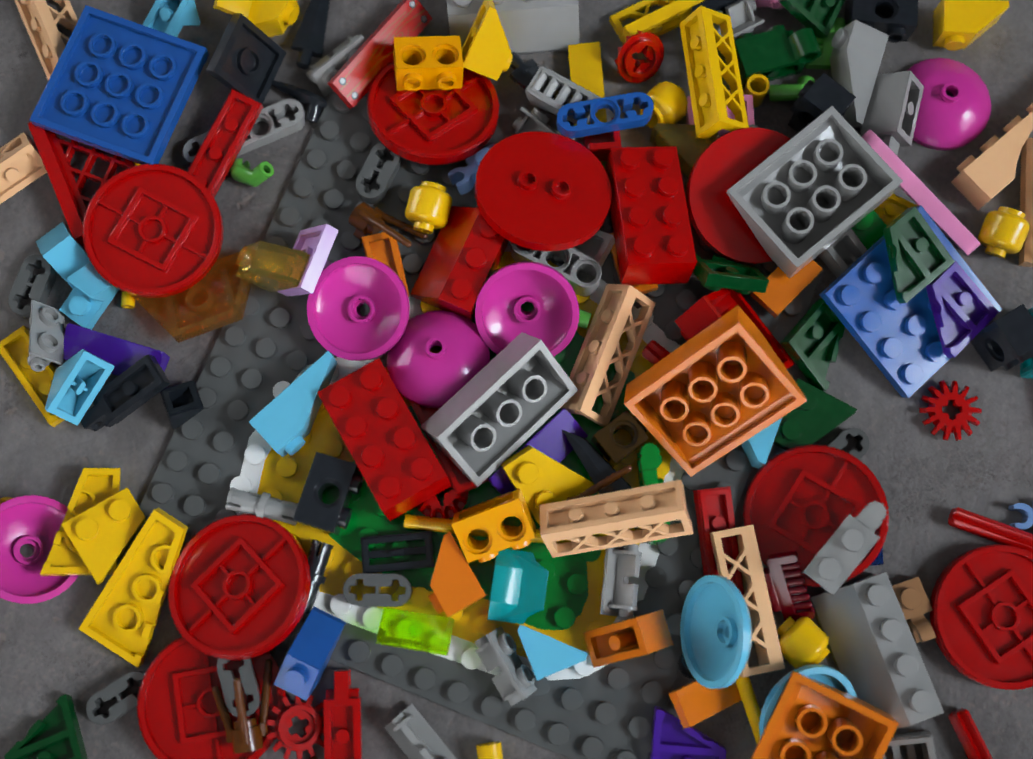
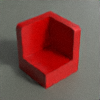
(601, 143)

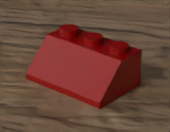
(460, 262)
(717, 304)

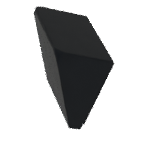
(181, 403)

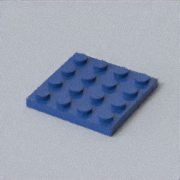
(120, 86)
(894, 335)

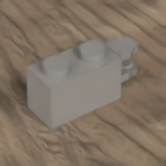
(894, 109)
(846, 548)

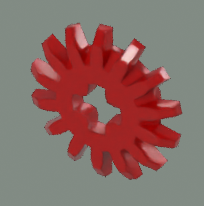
(941, 420)
(293, 741)

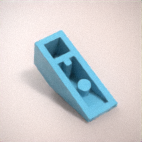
(293, 412)

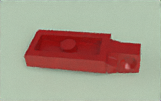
(342, 719)

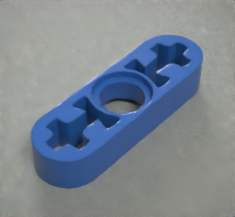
(579, 109)

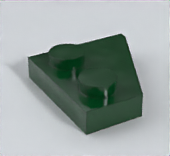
(815, 343)
(811, 419)
(54, 736)

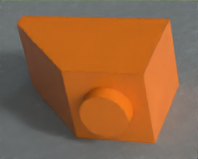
(453, 580)
(628, 638)

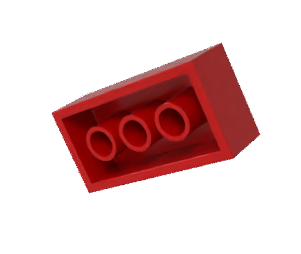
(650, 216)
(384, 439)

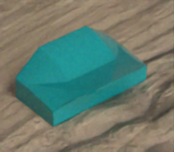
(517, 587)

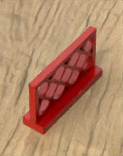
(63, 176)

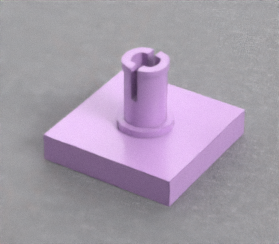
(318, 243)

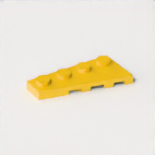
(135, 593)

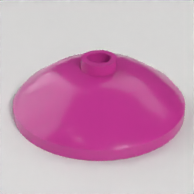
(946, 120)
(336, 305)
(500, 311)
(436, 377)
(35, 523)

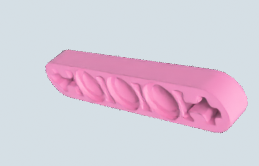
(923, 196)

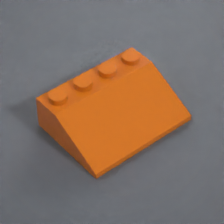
(713, 392)
(823, 724)

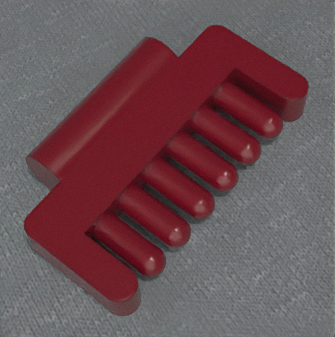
(779, 586)

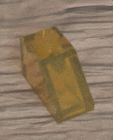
(684, 137)
(271, 266)

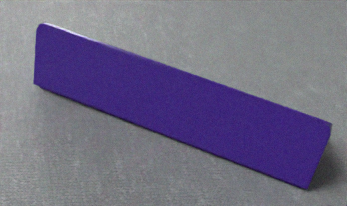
(109, 348)
(548, 440)

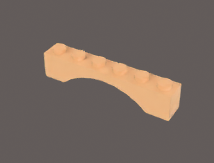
(995, 168)

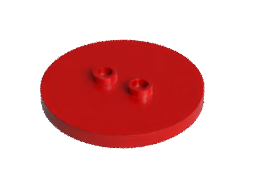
(433, 123)
(711, 176)
(543, 191)
(153, 230)
(805, 498)
(239, 587)
(987, 616)
(180, 710)

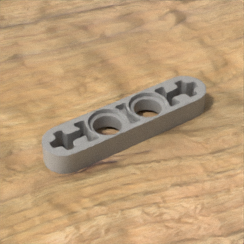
(256, 141)

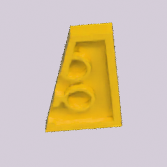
(92, 488)

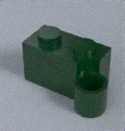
(775, 52)

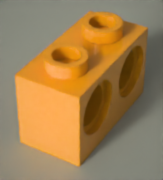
(428, 63)
(490, 517)

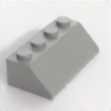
(528, 24)
(500, 408)
(877, 649)

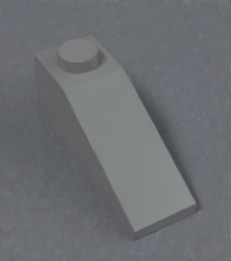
(856, 64)

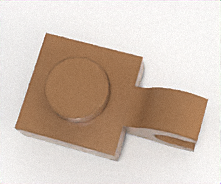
(914, 605)

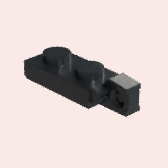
(126, 393)

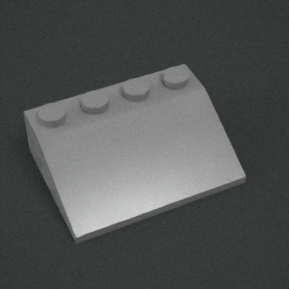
(812, 191)

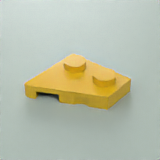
(542, 479)
(105, 531)

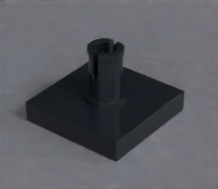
(246, 59)

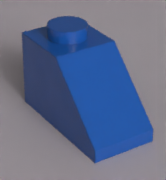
(310, 653)

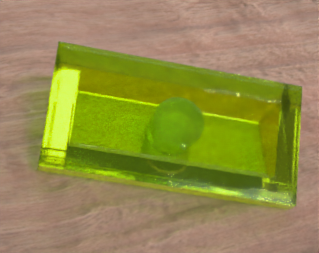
(415, 631)

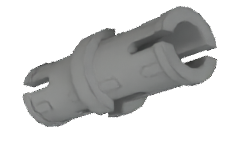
(261, 505)

